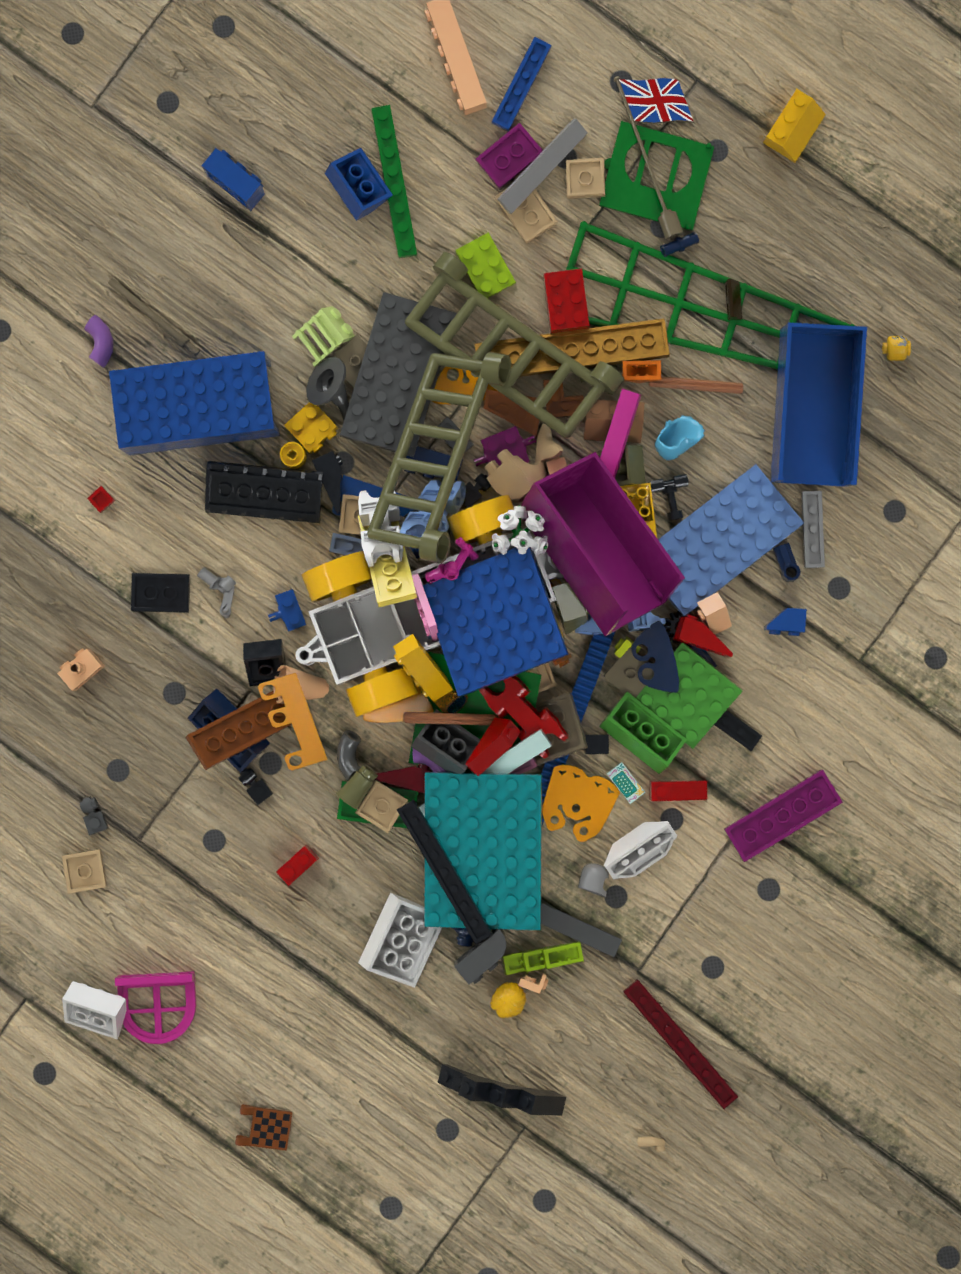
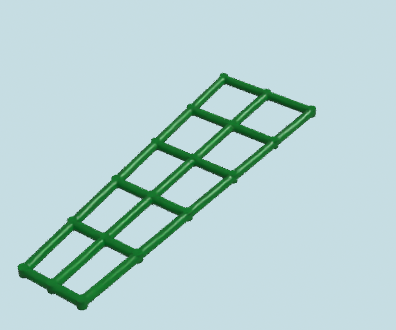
(679, 302)

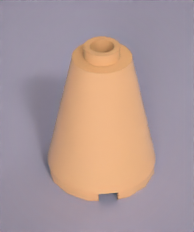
(312, 686)

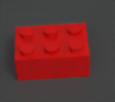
(566, 300)

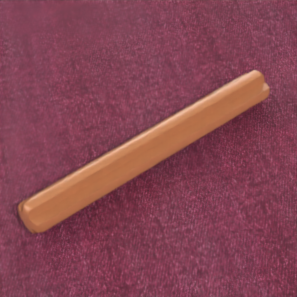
(700, 385)
(448, 718)

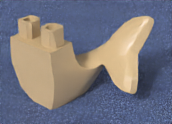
(516, 476)

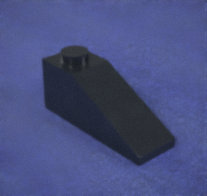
(332, 477)

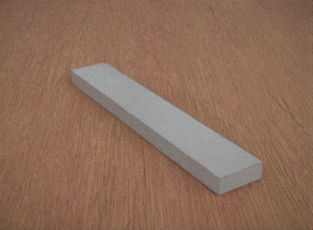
(542, 166)

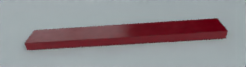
(680, 1044)

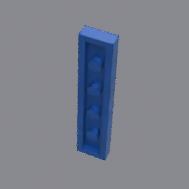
(521, 84)

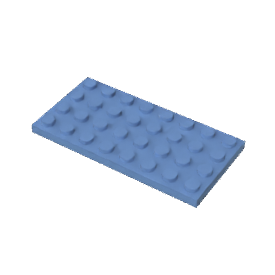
(727, 536)

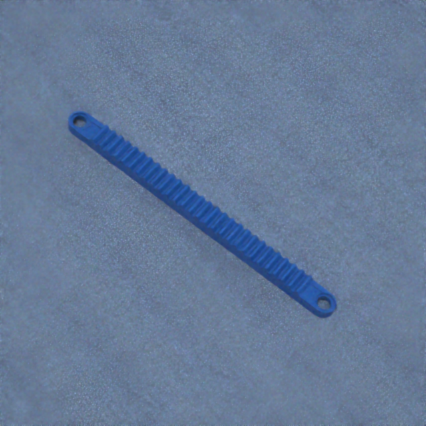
(582, 693)

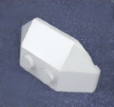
(639, 849)

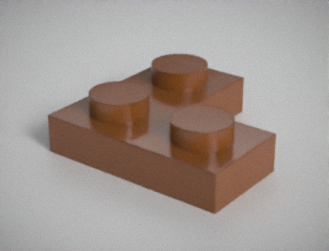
(562, 406)

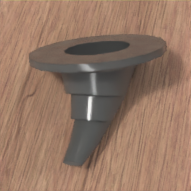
(328, 385)

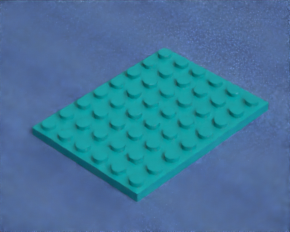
(493, 841)

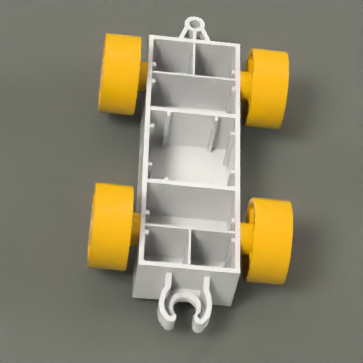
(360, 636)

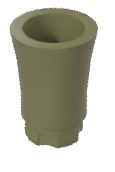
(357, 787)

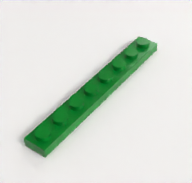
(394, 181)

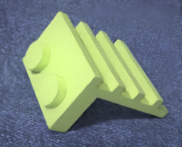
(331, 326)

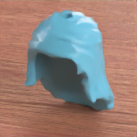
(678, 437)

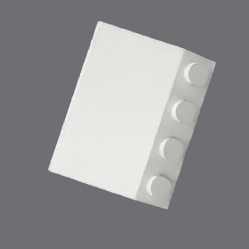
(399, 942)

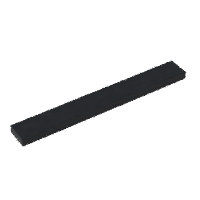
(444, 871)

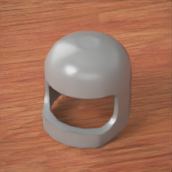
(593, 878)

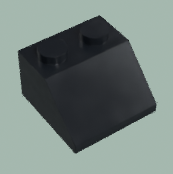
(263, 660)

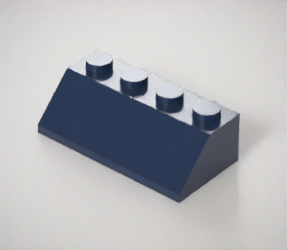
(215, 707)

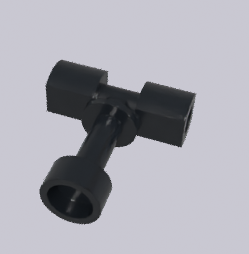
(670, 487)

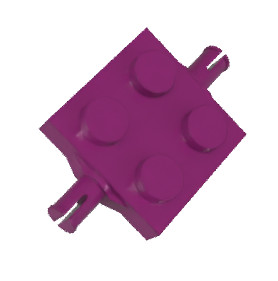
(507, 439)

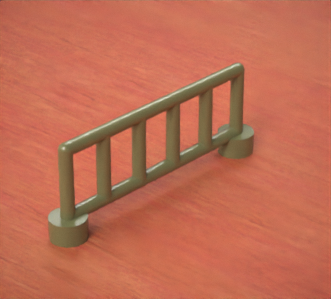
(602, 378)
(435, 544)

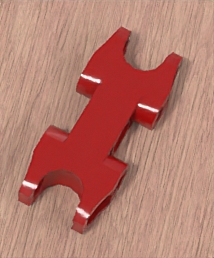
(513, 701)

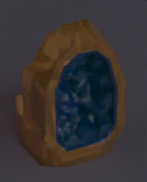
(451, 702)

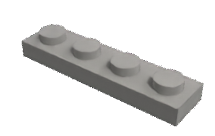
(813, 529)

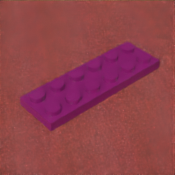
(783, 815)

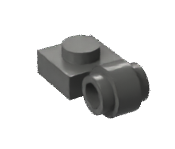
(95, 820)

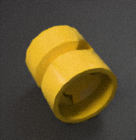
(293, 455)

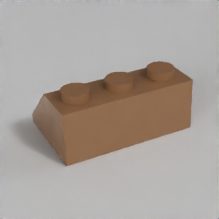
(600, 418)

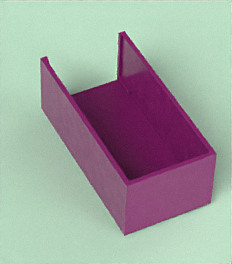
(602, 544)

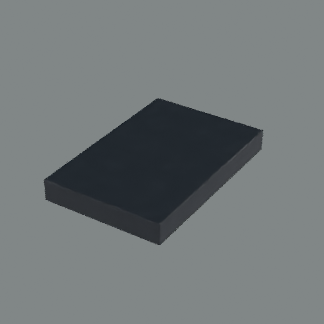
(160, 592)

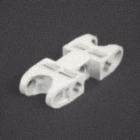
(373, 548)

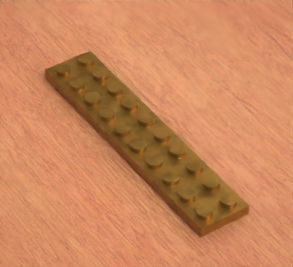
(588, 346)

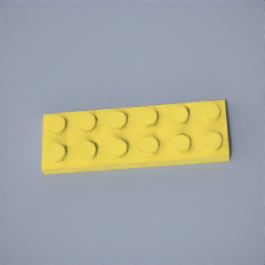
(391, 580)

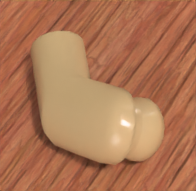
(652, 1141)

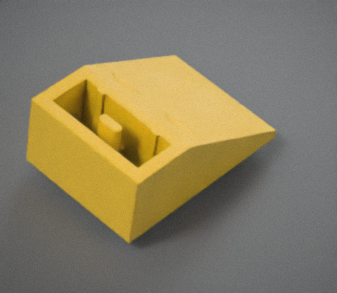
(641, 498)

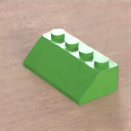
(643, 733)

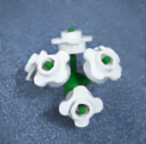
(519, 538)

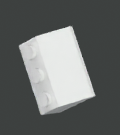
(94, 1009)

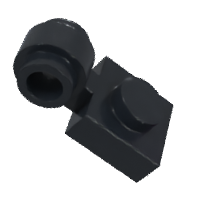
(472, 492)
(259, 790)

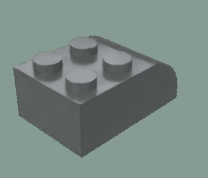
(446, 745)
(481, 957)

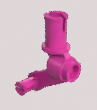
(452, 568)

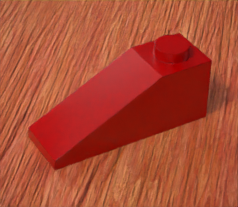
(699, 635)
(493, 744)
(678, 790)

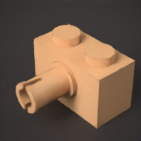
(714, 613)
(80, 669)

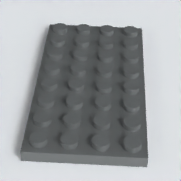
(392, 375)

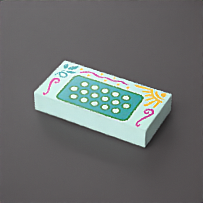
(625, 783)

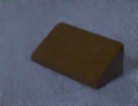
(733, 300)

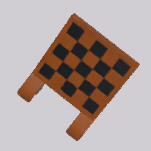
(268, 1129)

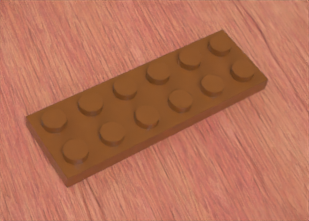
(236, 731)

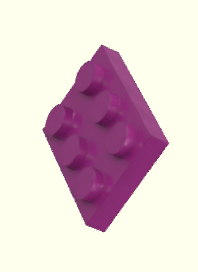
(509, 156)

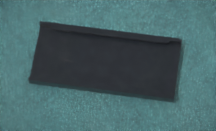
(263, 492)

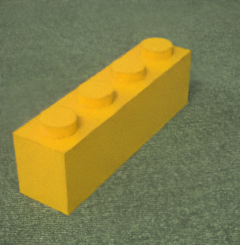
(422, 668)

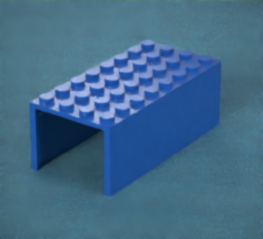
(192, 403)
(818, 404)

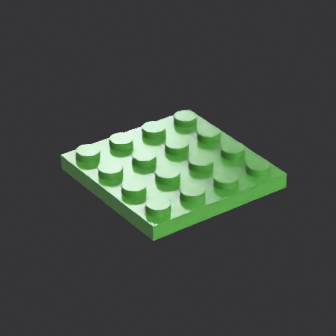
(700, 700)

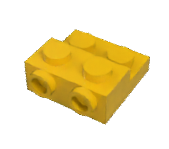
(311, 427)

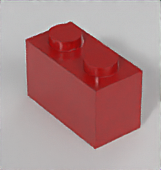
(297, 865)

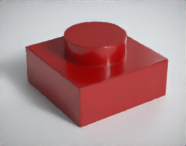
(101, 499)

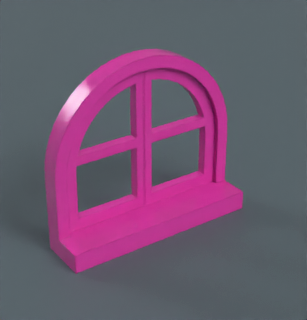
(156, 980)

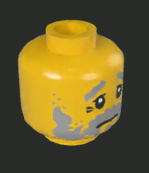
(896, 348)

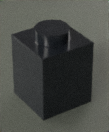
(597, 744)

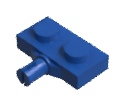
(288, 611)

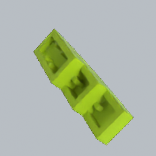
(542, 958)

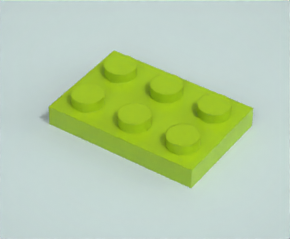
(485, 266)

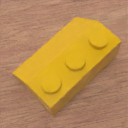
(795, 126)

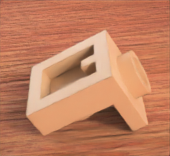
(529, 983)

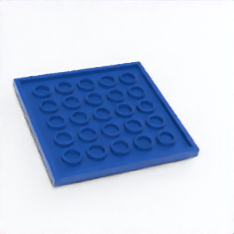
(494, 621)

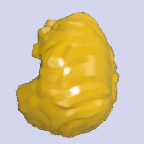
(508, 1000)

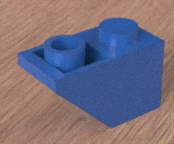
(788, 620)

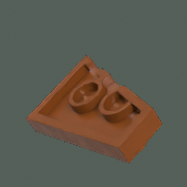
(505, 408)

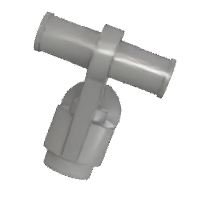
(224, 585)

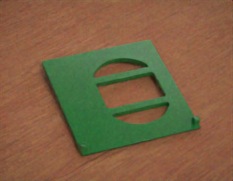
(643, 201)

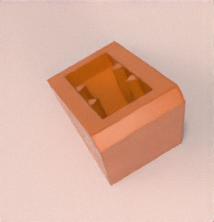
(641, 371)

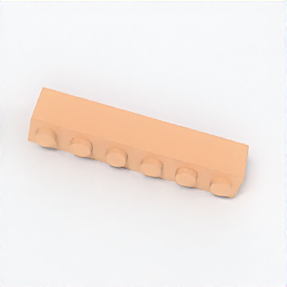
(456, 55)

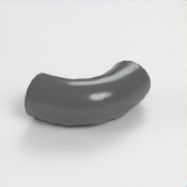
(347, 754)

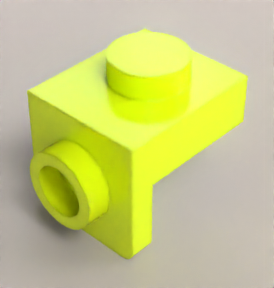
(623, 645)

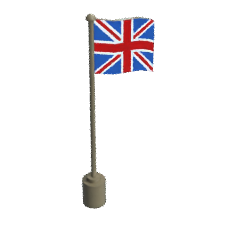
(653, 103)

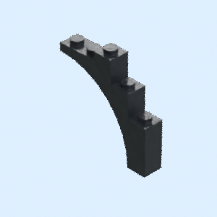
(501, 1094)

